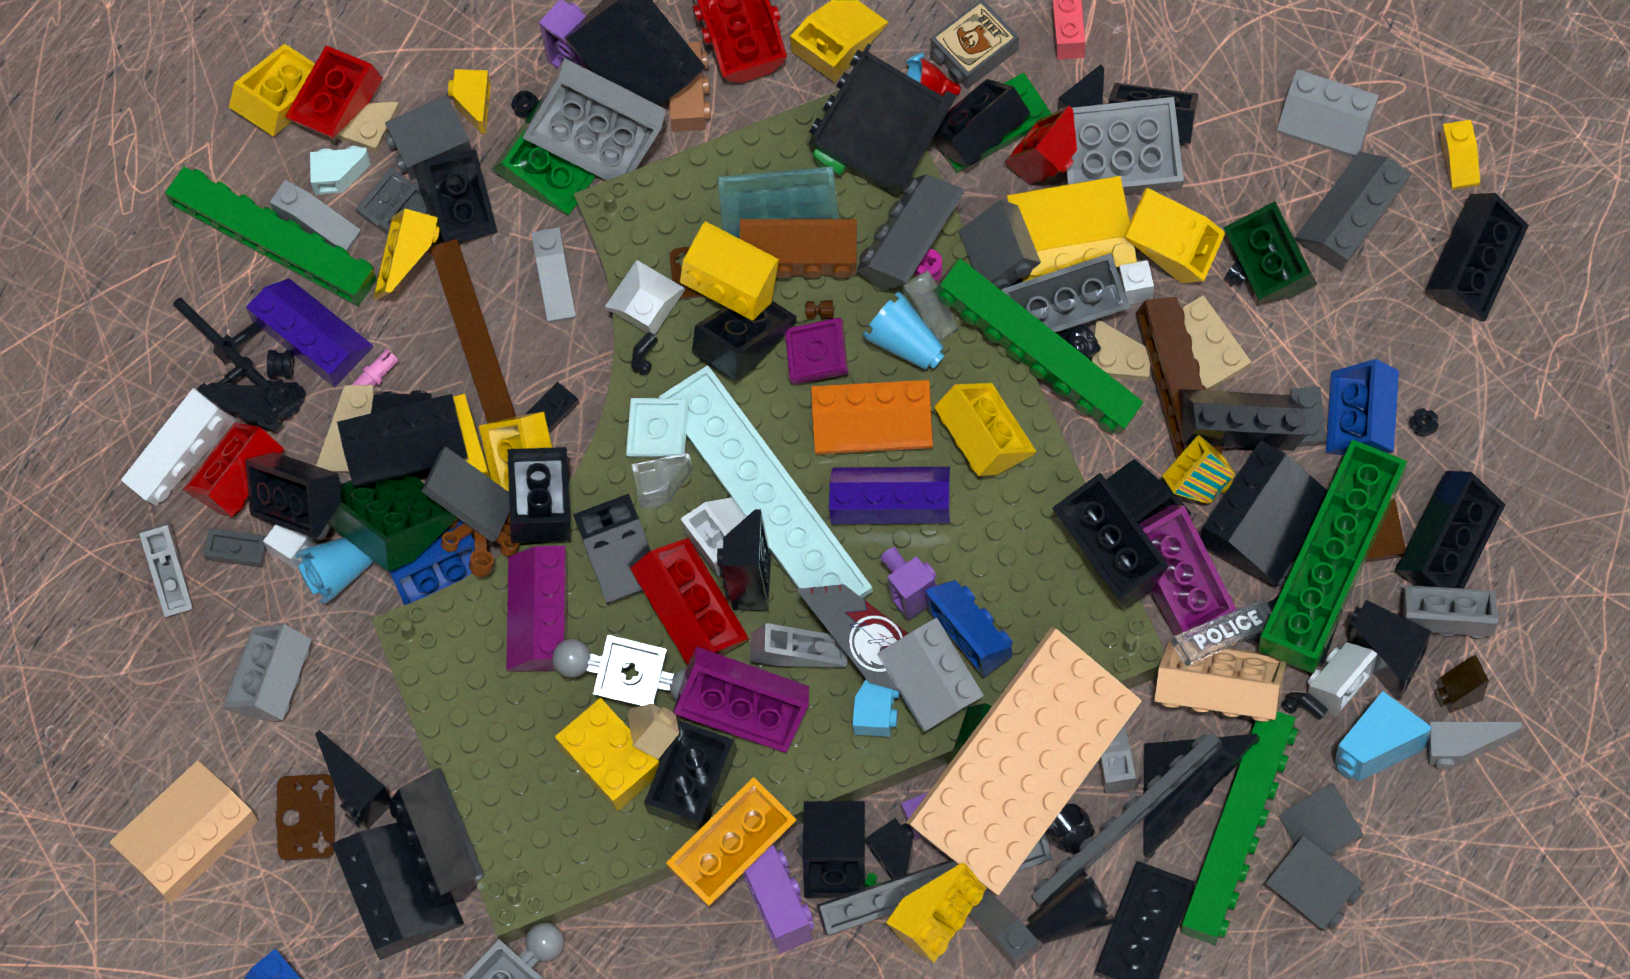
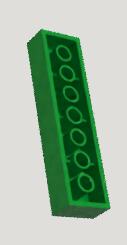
(1332, 556)

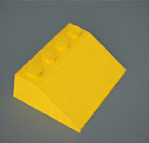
(1076, 223)

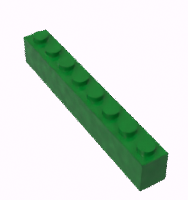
(271, 236)
(1037, 347)
(1237, 830)

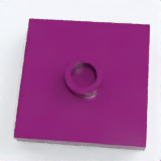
(816, 351)

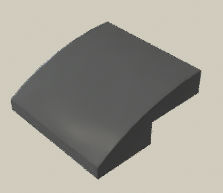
(388, 198)
(1323, 820)

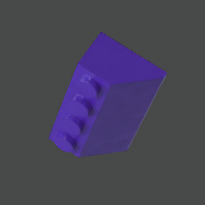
(309, 330)
(889, 495)

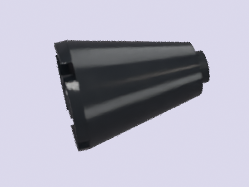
(1070, 911)

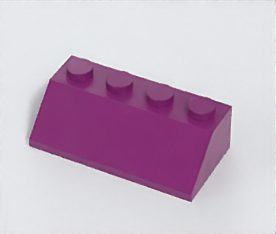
(536, 607)
(741, 699)

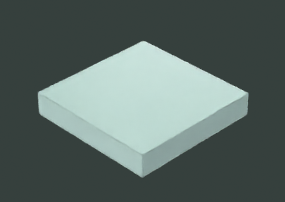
(657, 427)

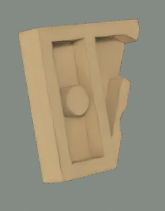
(369, 125)

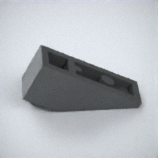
(1004, 930)

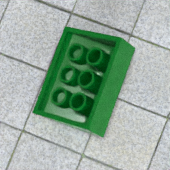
(542, 172)

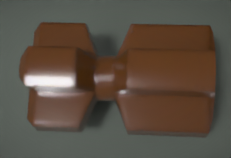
(825, 309)

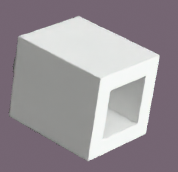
(1137, 281)

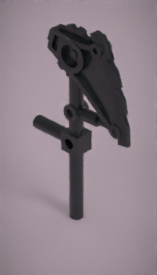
(255, 403)

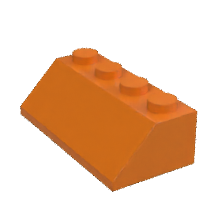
(872, 417)

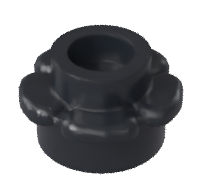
(521, 98)
(1236, 274)
(1424, 429)

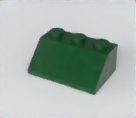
(1270, 254)

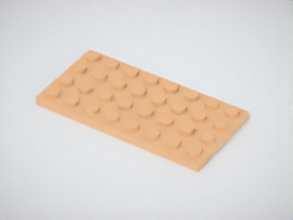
(1024, 761)

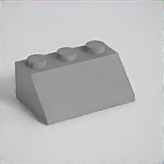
(1327, 113)
(1452, 610)
(268, 672)
(930, 675)

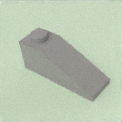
(313, 216)
(553, 275)
(166, 568)
(795, 647)
(1460, 742)

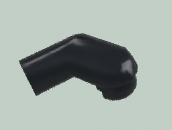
(639, 363)
(1303, 700)

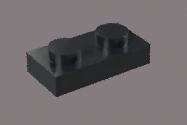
(556, 405)

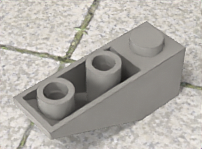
(1117, 765)

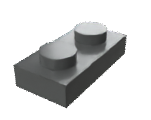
(1311, 401)
(235, 547)

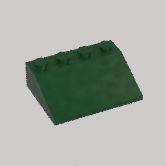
(390, 519)

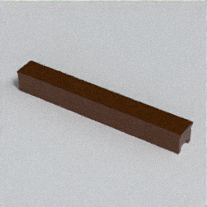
(472, 331)

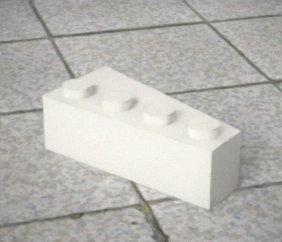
(178, 447)

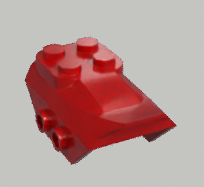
(742, 36)

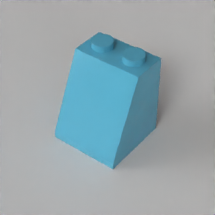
(1381, 739)

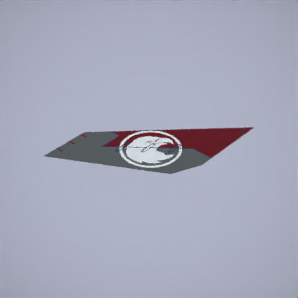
(856, 627)

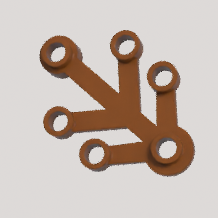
(480, 560)

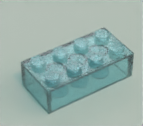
(777, 196)

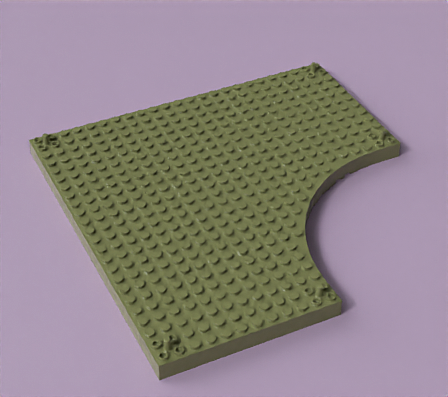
(530, 814)

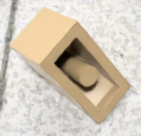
(652, 728)

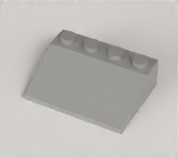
(594, 122)
(1128, 141)

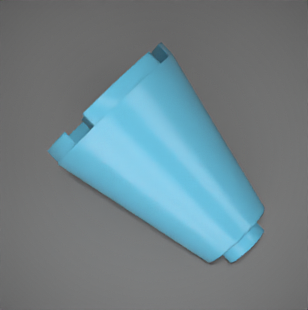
(905, 334)
(331, 567)

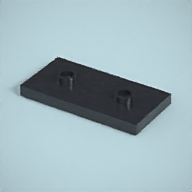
(1145, 924)

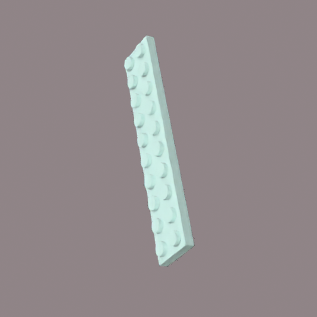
(759, 481)

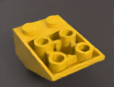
(834, 35)
(1174, 237)
(936, 911)

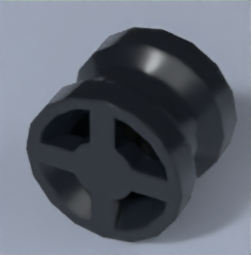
(280, 364)

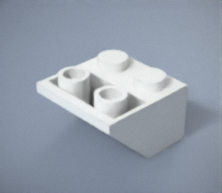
(709, 525)

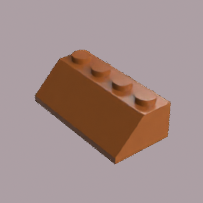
(806, 245)

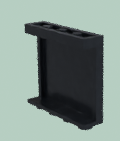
(879, 122)

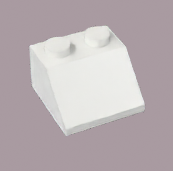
(1342, 677)

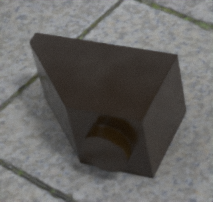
(1462, 685)

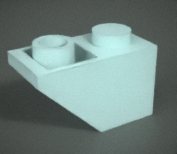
(337, 169)

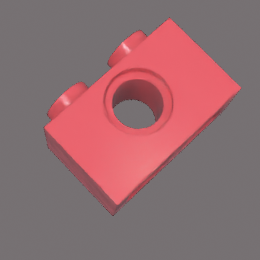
(1068, 29)

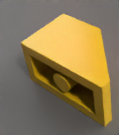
(472, 96)
(1460, 154)

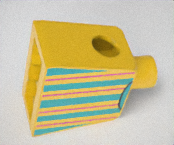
(1199, 472)

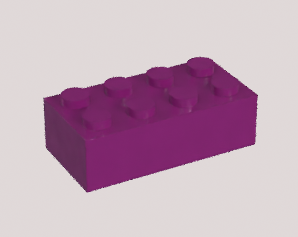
(1191, 586)

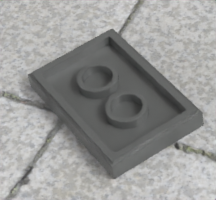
(468, 494)

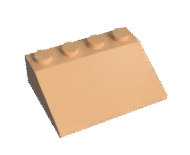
(1223, 682)
(184, 831)

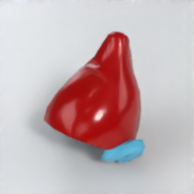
(930, 75)

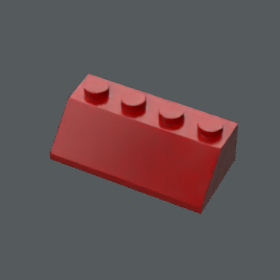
(688, 600)

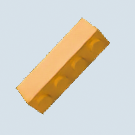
(730, 842)

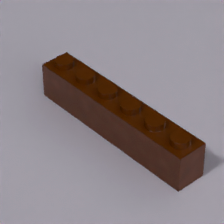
(1170, 359)

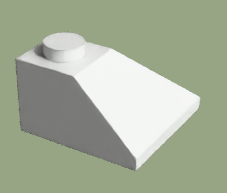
(644, 298)

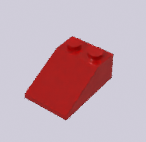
(334, 92)

